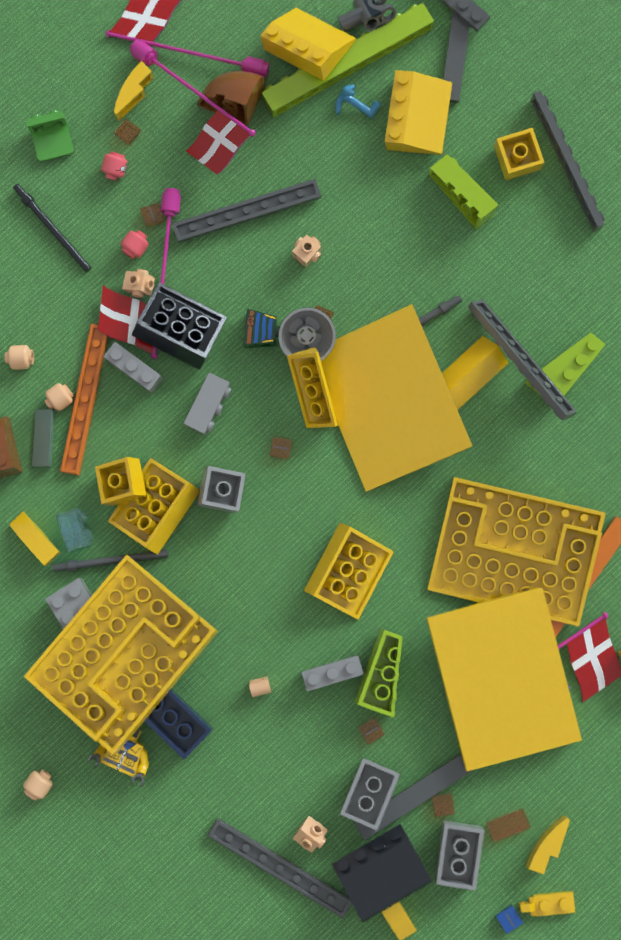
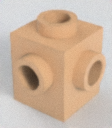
(307, 250)
(138, 283)
(310, 834)

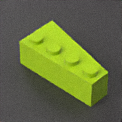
(463, 191)
(572, 363)
(381, 675)

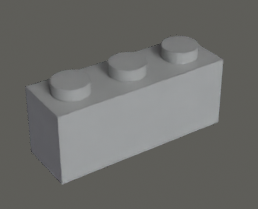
(133, 367)
(208, 404)
(332, 672)

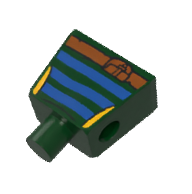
(260, 329)

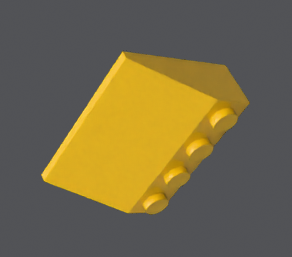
(306, 42)
(418, 113)
(155, 516)
(349, 570)

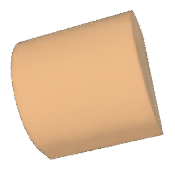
(260, 686)

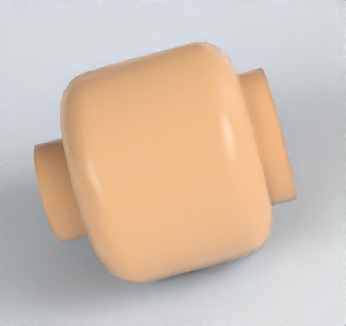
(19, 357)
(58, 397)
(38, 784)

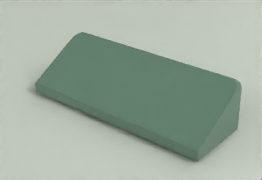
(43, 438)

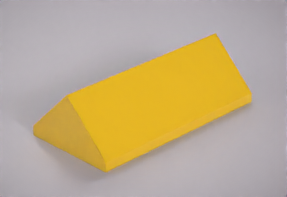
(473, 370)
(312, 389)

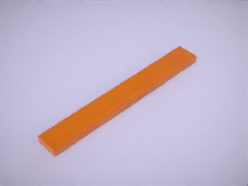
(84, 401)
(608, 545)

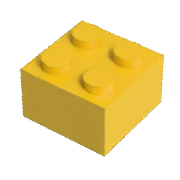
(518, 154)
(120, 481)

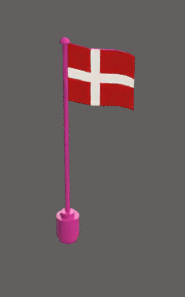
(147, 18)
(222, 132)
(121, 312)
(593, 657)

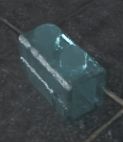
(74, 529)

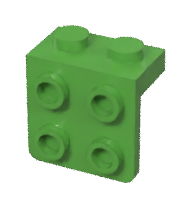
(50, 135)

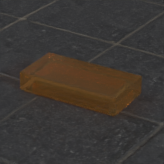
(508, 825)

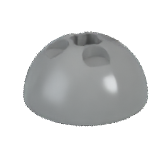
(321, 337)

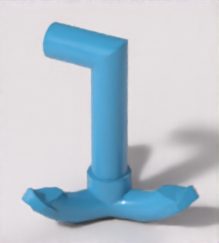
(347, 96)

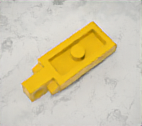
(549, 904)

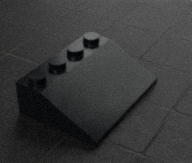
(178, 326)
(381, 873)

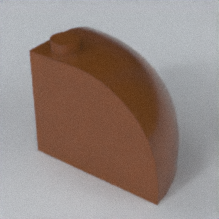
(235, 93)
(9, 456)

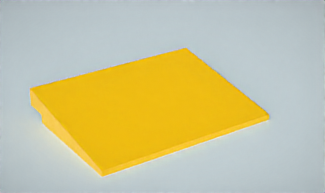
(392, 399)
(515, 542)
(120, 655)
(504, 678)

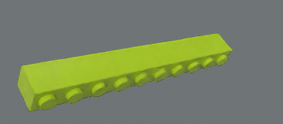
(364, 51)

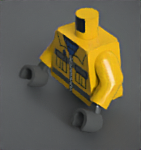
(130, 759)

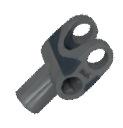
(368, 13)

